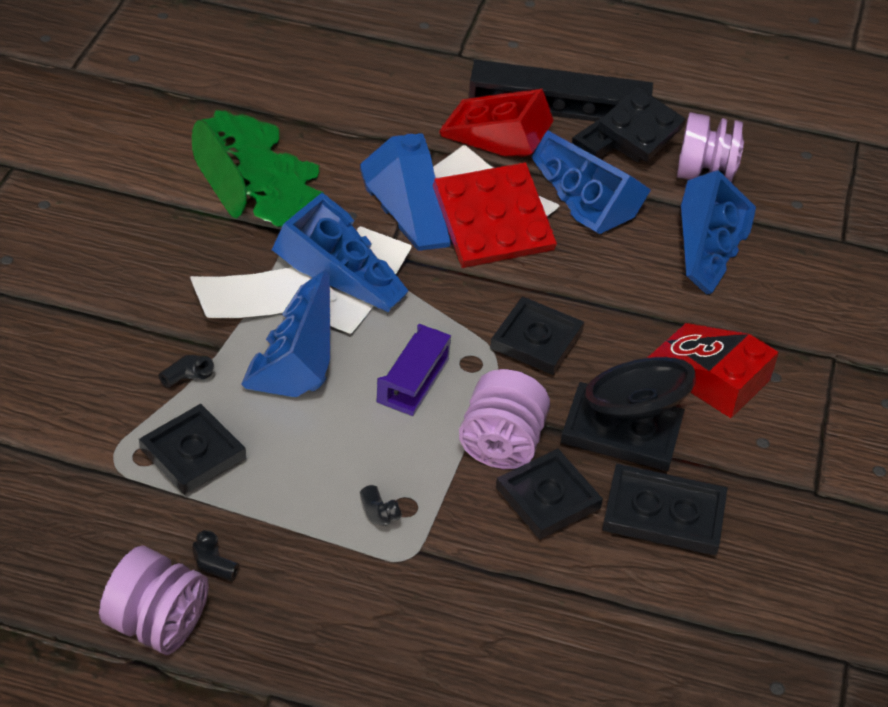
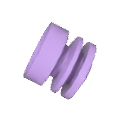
(710, 148)
(504, 419)
(153, 599)

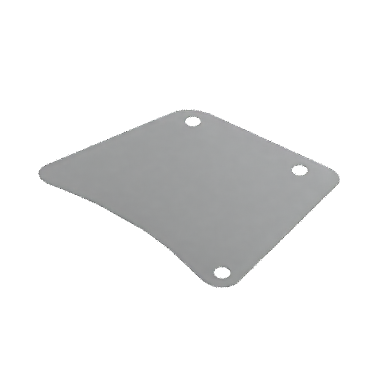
(327, 444)

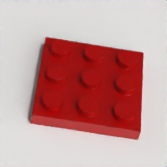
(494, 215)

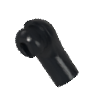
(187, 368)
(376, 510)
(209, 559)

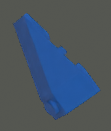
(403, 180)
(590, 187)
(713, 225)
(324, 239)
(298, 346)

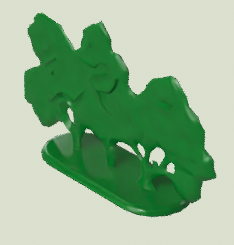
(278, 175)

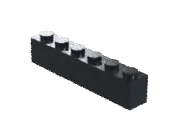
(566, 92)

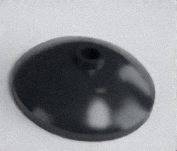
(641, 388)

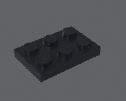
(638, 441)
(665, 509)

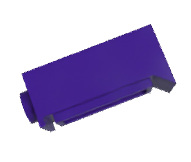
(414, 370)

